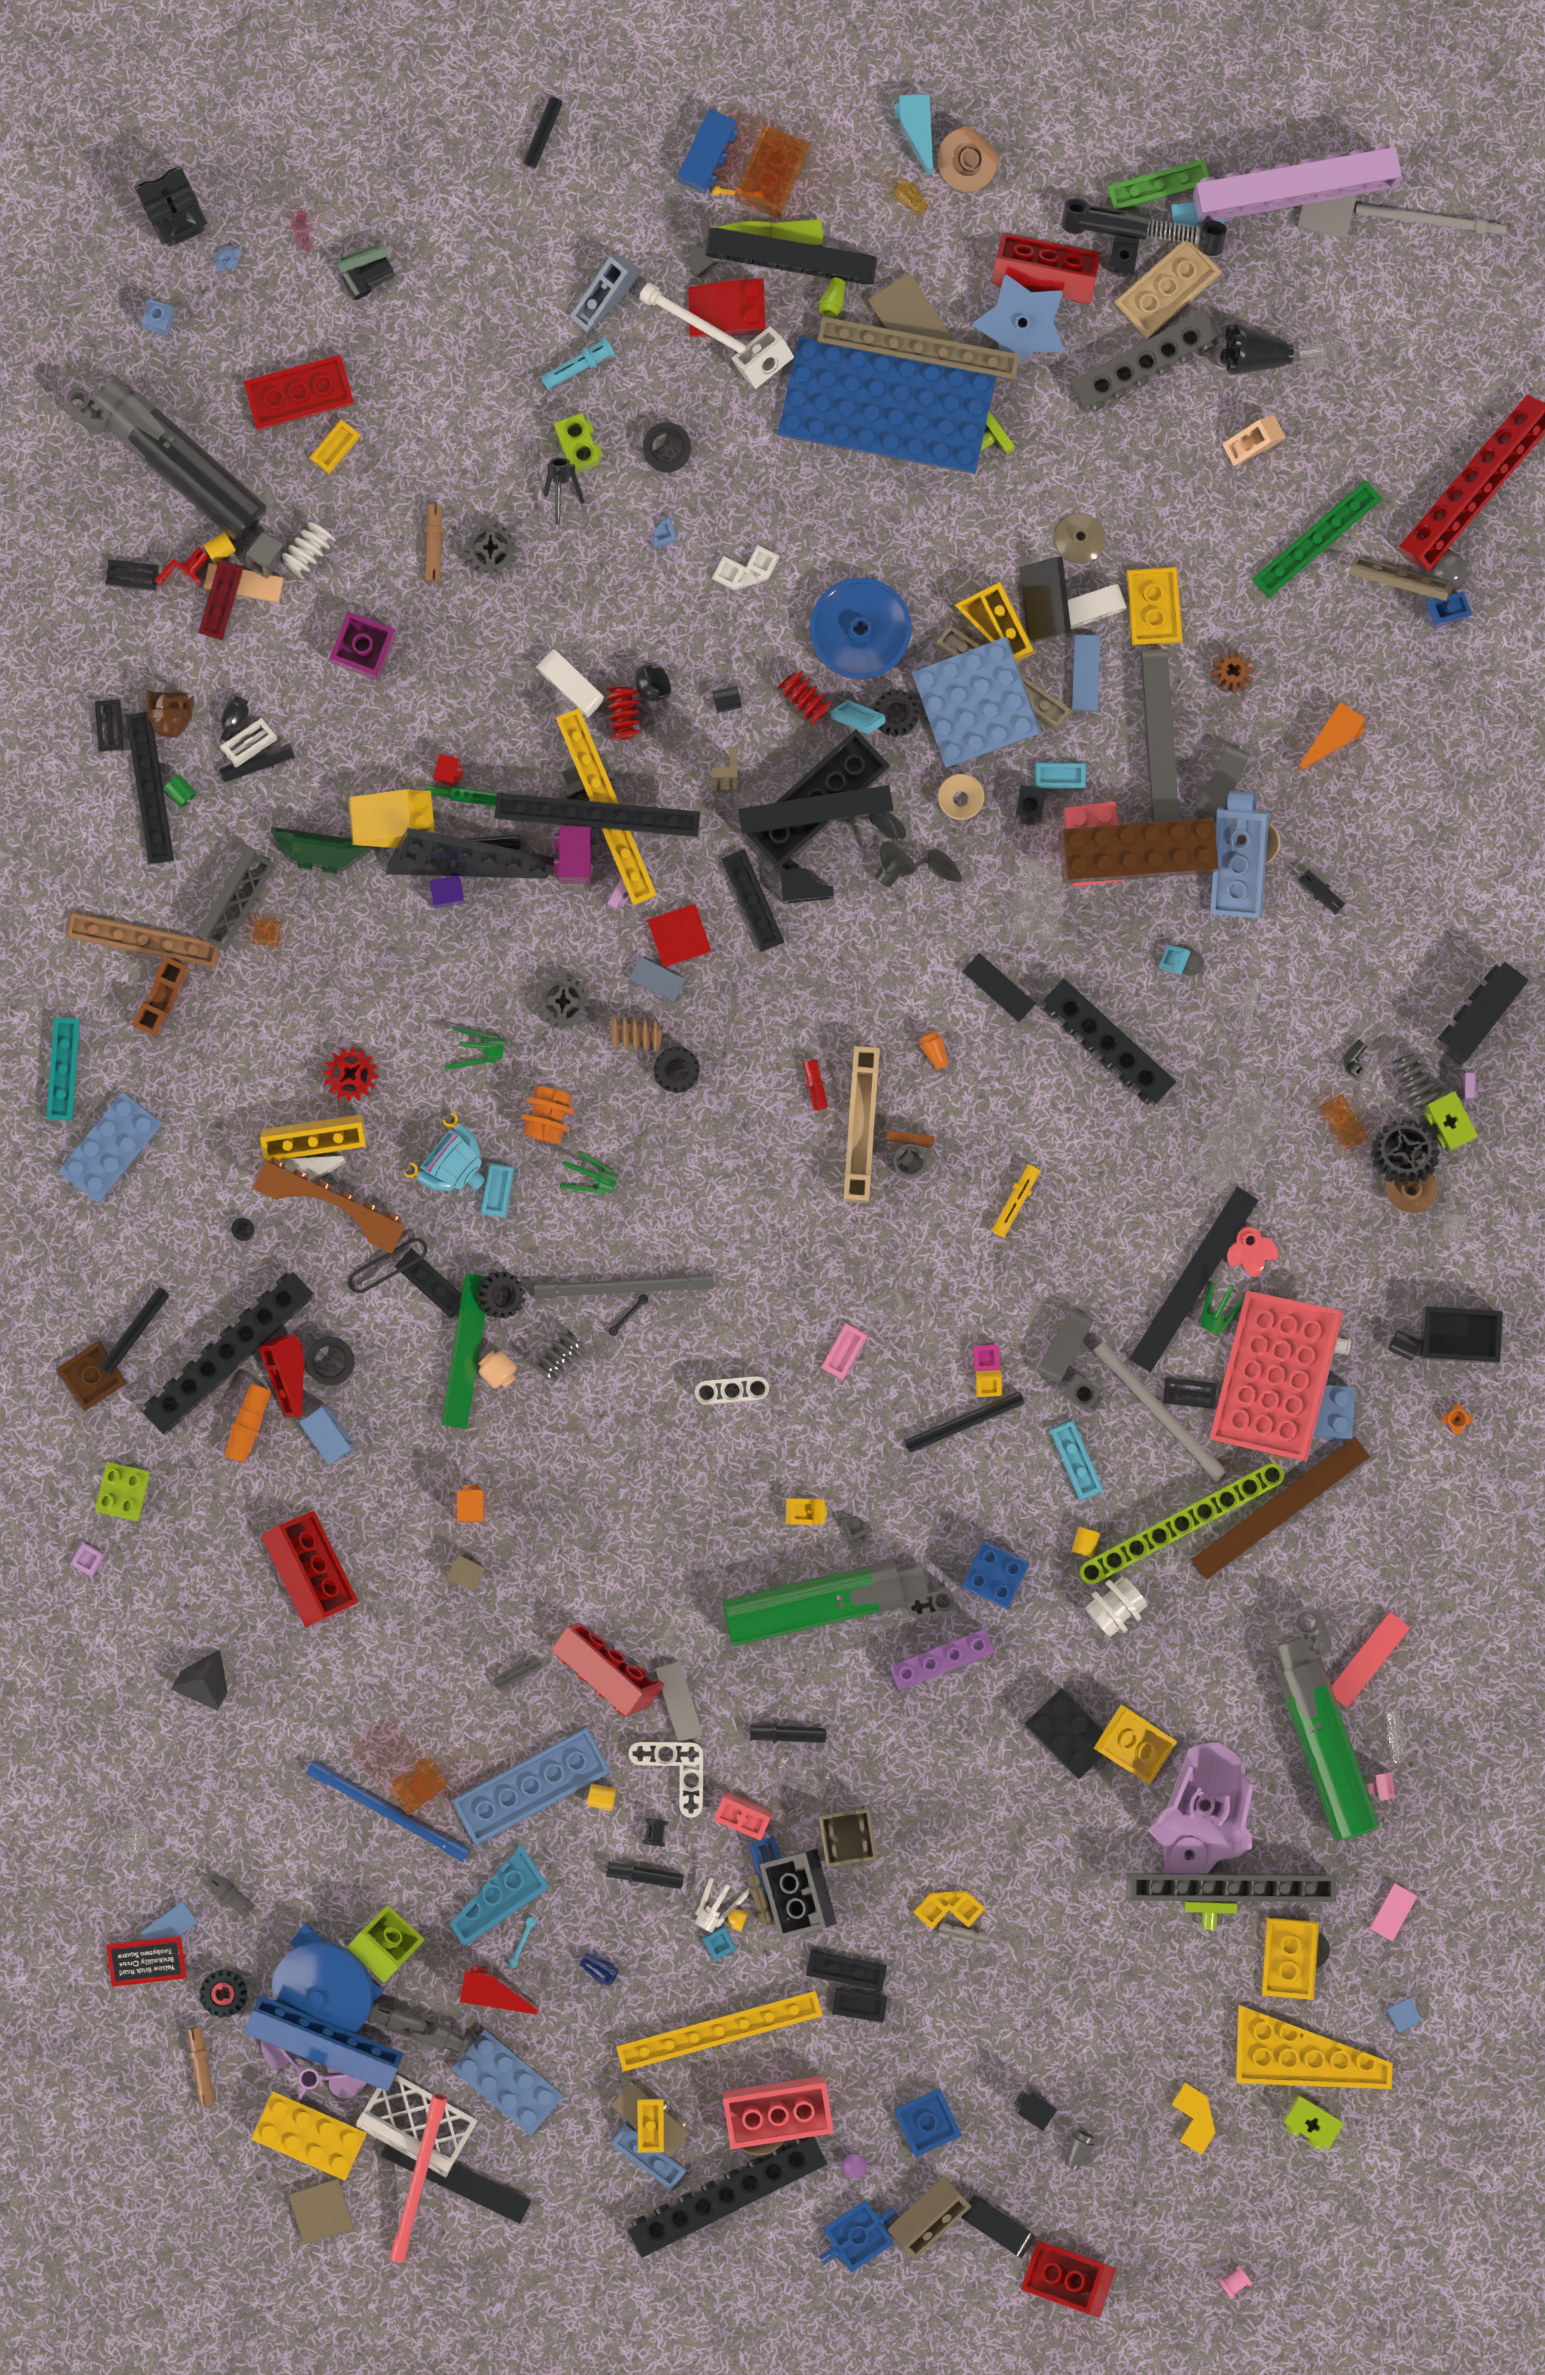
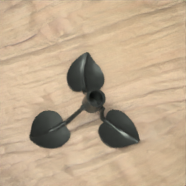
(897, 863)

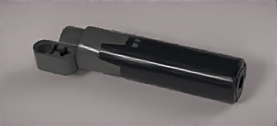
(170, 455)

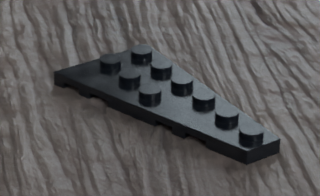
(445, 855)

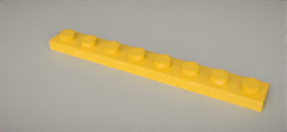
(600, 790)
(719, 2031)

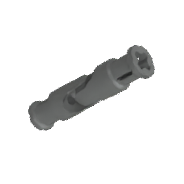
(411, 2026)

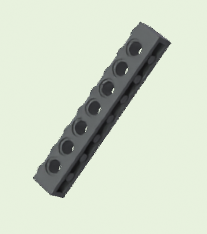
(1230, 1887)

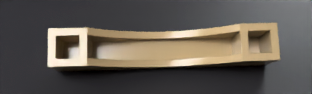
(861, 1124)

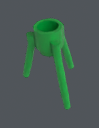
(491, 1046)
(603, 1179)
(1214, 1321)

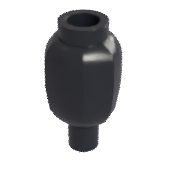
(234, 717)

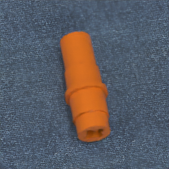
(247, 1424)

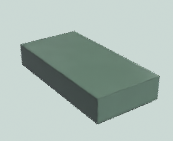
(361, 257)

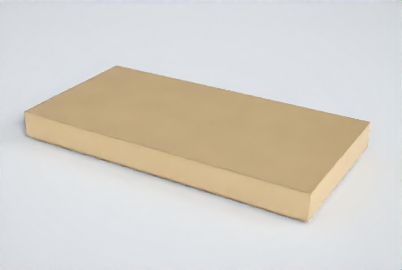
(1167, 288)

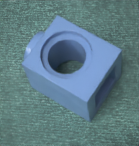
(158, 317)

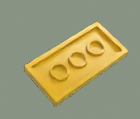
(308, 2135)

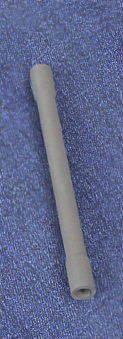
(1113, 1362)

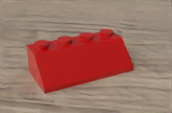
(1047, 266)
(309, 1568)

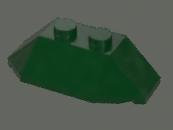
(319, 850)

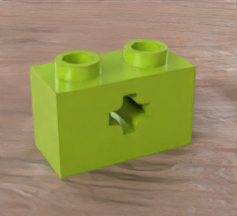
(1462, 1128)
(1327, 2124)

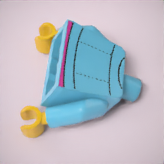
(451, 1161)

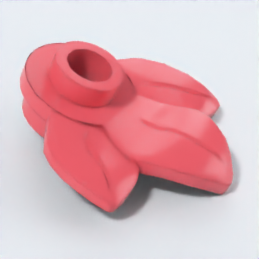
(1254, 1254)

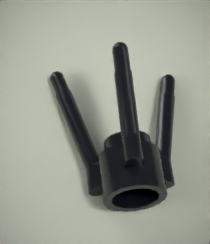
(560, 471)

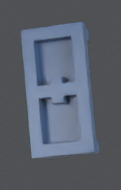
(328, 1434)

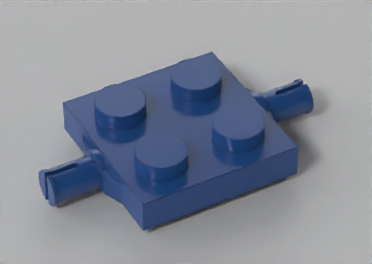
(858, 2235)

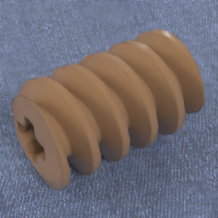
(636, 1033)

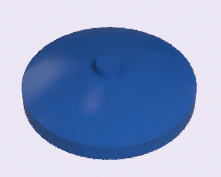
(860, 628)
(325, 1984)

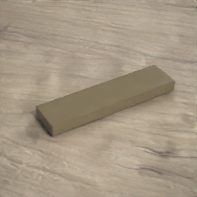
(1400, 578)

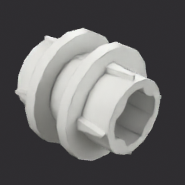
(1116, 1606)

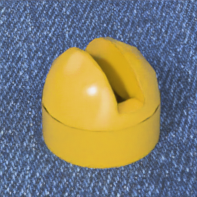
(737, 1919)

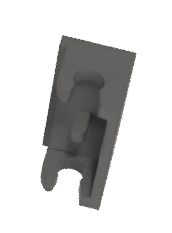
(571, 780)

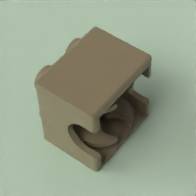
(847, 1837)

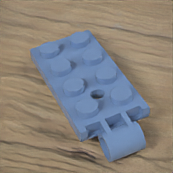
(1242, 867)

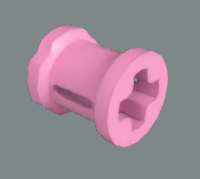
(1235, 2282)

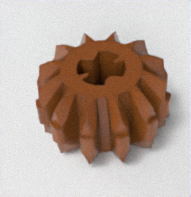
(1233, 663)

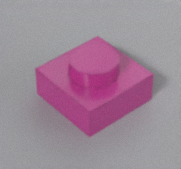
(986, 1357)

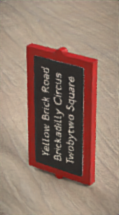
(146, 1961)

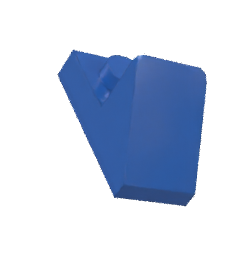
(1448, 611)

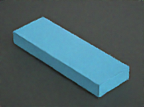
(1076, 1460)

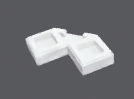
(738, 576)

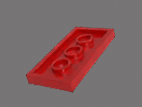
(298, 392)

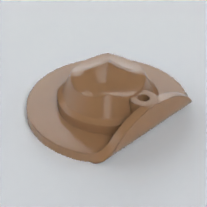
(967, 160)

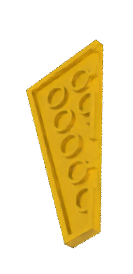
(1289, 2055)

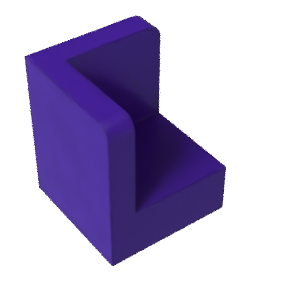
(447, 892)

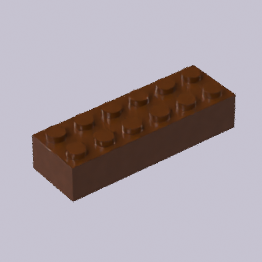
(1138, 851)

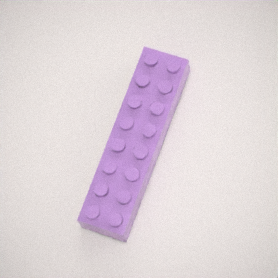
(1297, 184)

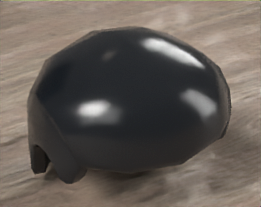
(652, 682)

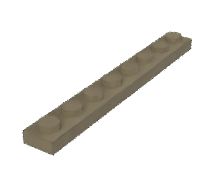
(919, 348)

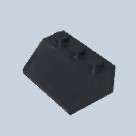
(798, 1894)

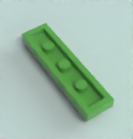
(1157, 185)

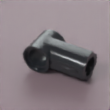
(362, 280)

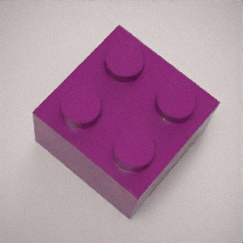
(363, 646)
(574, 855)

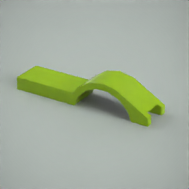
(798, 231)

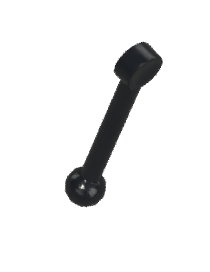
(642, 1300)

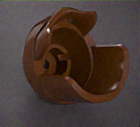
(169, 712)

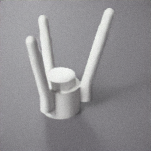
(709, 1917)

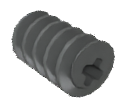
(1415, 1080)
(558, 1355)

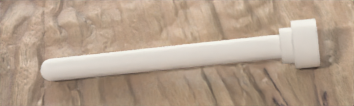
(652, 295)

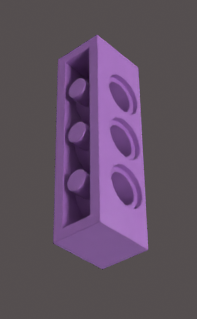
(942, 1659)

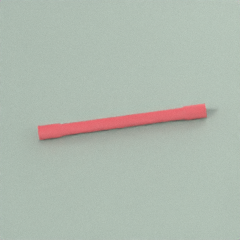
(434, 2116)

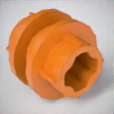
(547, 1115)

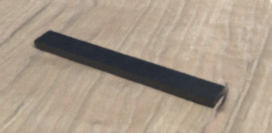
(597, 815)
(1193, 1279)

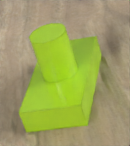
(996, 433)
(1210, 1910)

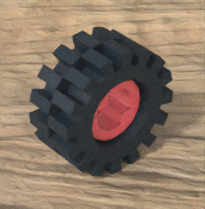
(228, 2006)

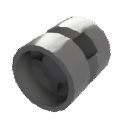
(909, 1161)

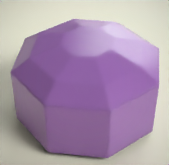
(854, 2166)

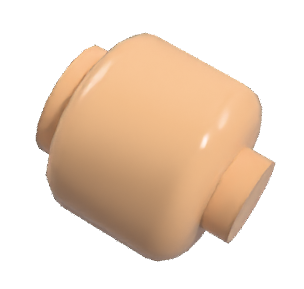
(497, 1369)

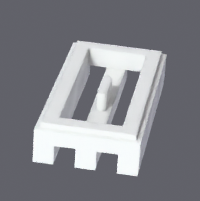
(253, 750)

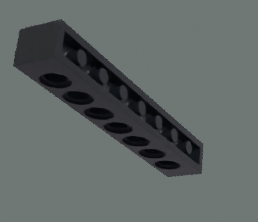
(166, 1420)
(648, 2243)

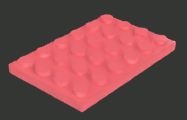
(1276, 1375)

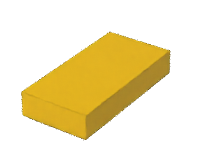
(335, 446)

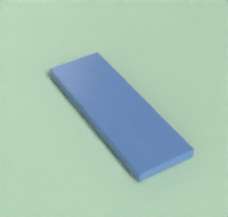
(531, 1786)

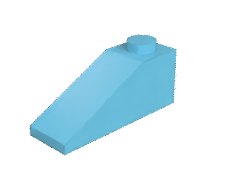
(916, 126)

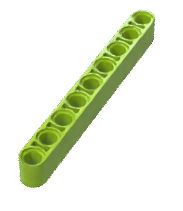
(1192, 1517)

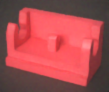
(743, 1815)

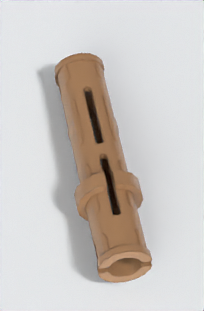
(433, 543)
(198, 2054)

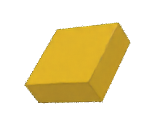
(988, 1383)

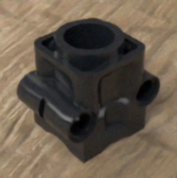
(172, 207)

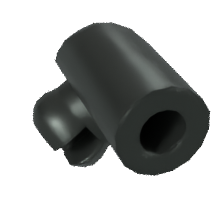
(1351, 1059)

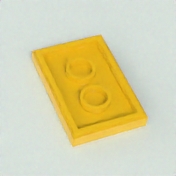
(1154, 606)
(1135, 1744)
(1290, 1958)

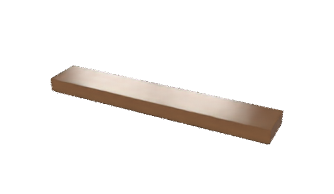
(142, 940)

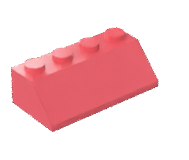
(777, 2112)

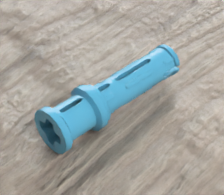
(588, 358)

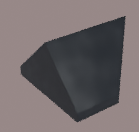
(204, 1681)

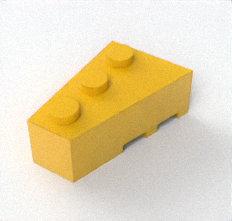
(996, 618)

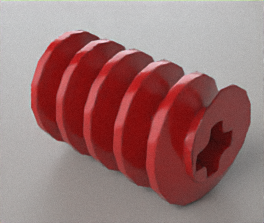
(805, 697)
(623, 713)

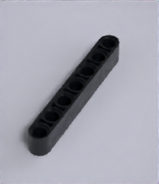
(790, 256)

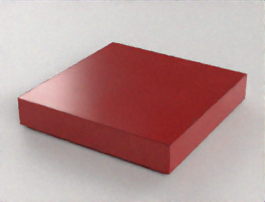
(679, 935)

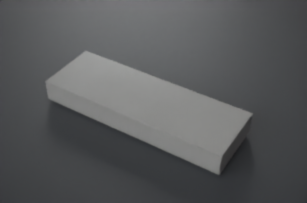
(679, 1701)

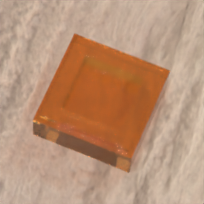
(267, 933)

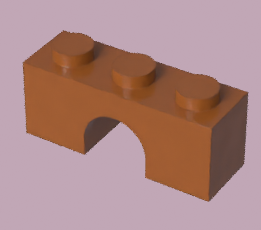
(159, 1004)

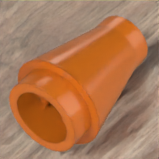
(934, 1049)

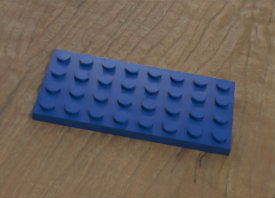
(887, 406)

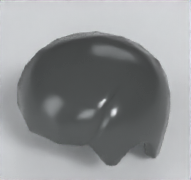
(1450, 569)

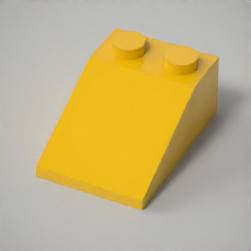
(384, 816)

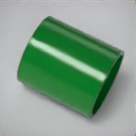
(180, 790)

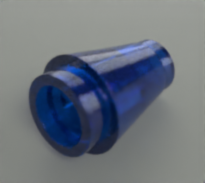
(600, 1969)

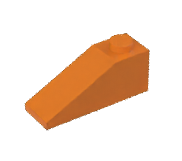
(1336, 734)

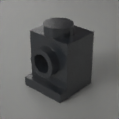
(1121, 266)

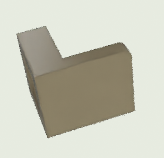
(466, 1573)

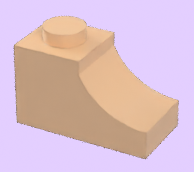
(1254, 440)

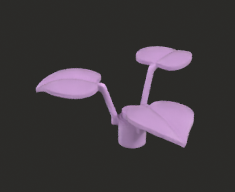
(339, 2083)

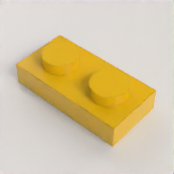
(650, 2125)

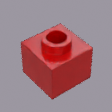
(448, 770)

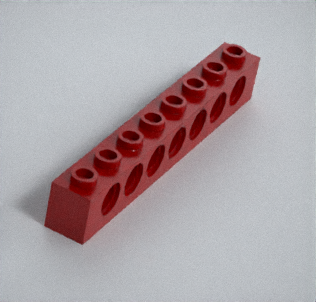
(1476, 484)

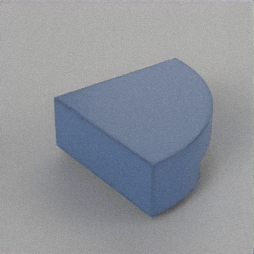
(664, 534)

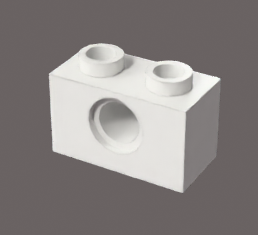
(763, 357)

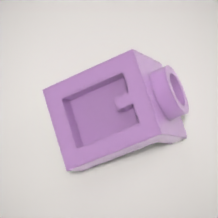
(619, 896)

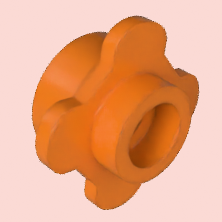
(1457, 1411)

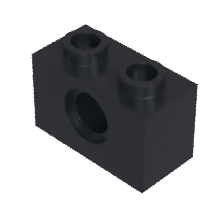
(1034, 2109)

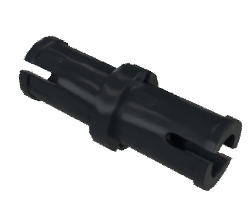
(1321, 891)

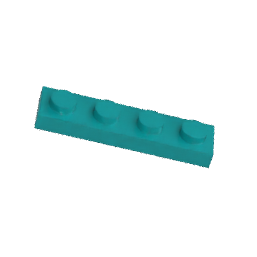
(63, 1069)

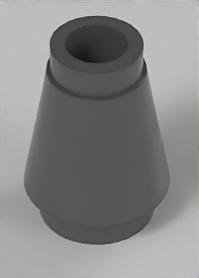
(1079, 2149)

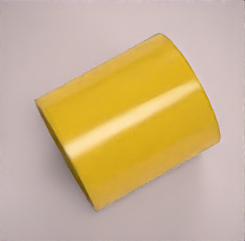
(219, 547)
(1085, 1542)
(601, 1797)

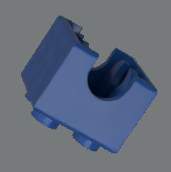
(995, 1575)

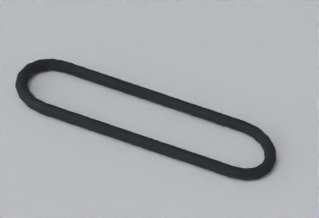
(391, 1274)

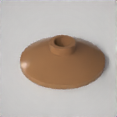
(1423, 1199)

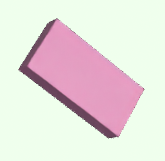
(844, 1351)
(1393, 1912)

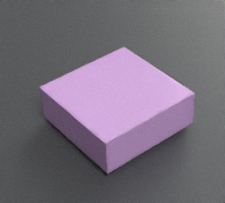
(1468, 1086)
(87, 1559)

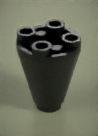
(1253, 350)

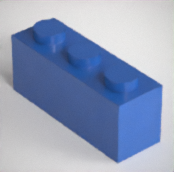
(708, 151)

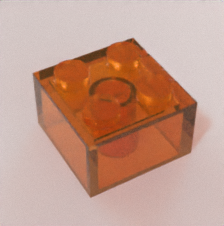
(420, 1785)

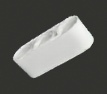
(1096, 605)
(570, 683)
(719, 1386)

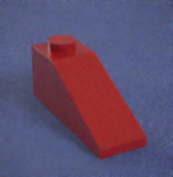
(285, 1368)

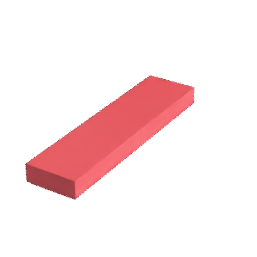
(1368, 1659)

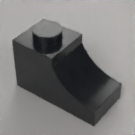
(801, 888)

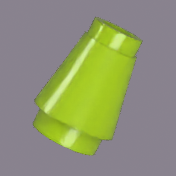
(832, 300)

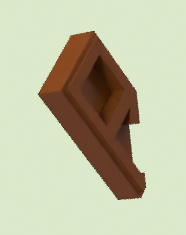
(909, 1138)

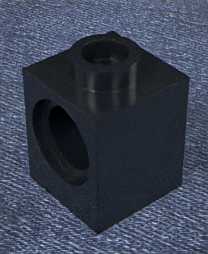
(1034, 794)

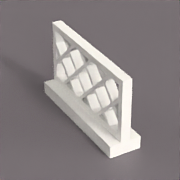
(404, 2142)

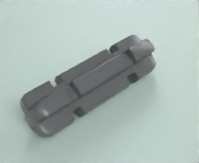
(517, 1673)

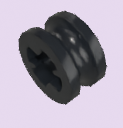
(234, 1228)

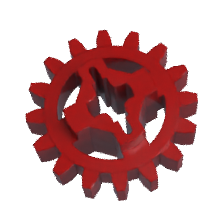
(341, 1082)

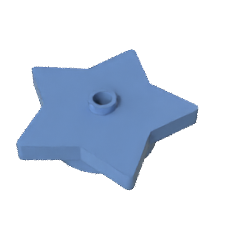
(1016, 303)

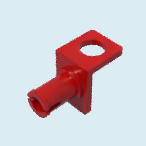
(189, 567)

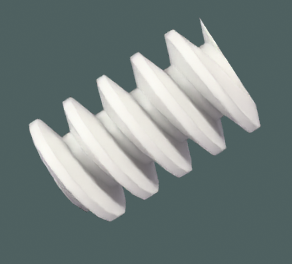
(306, 549)

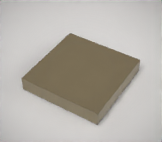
(321, 2211)

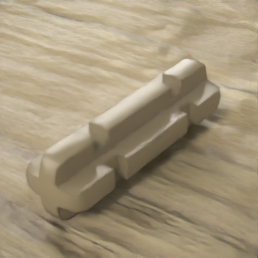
(760, 1899)

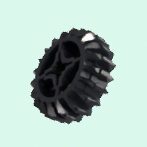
(1387, 1161)

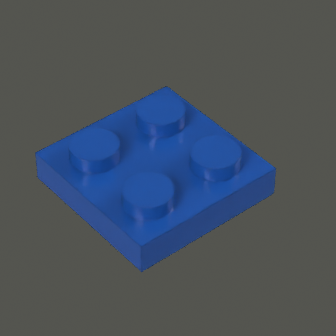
(927, 2122)

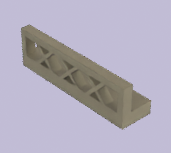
(725, 778)

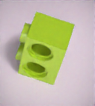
(572, 445)

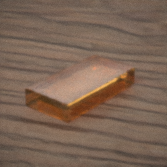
(1343, 1122)

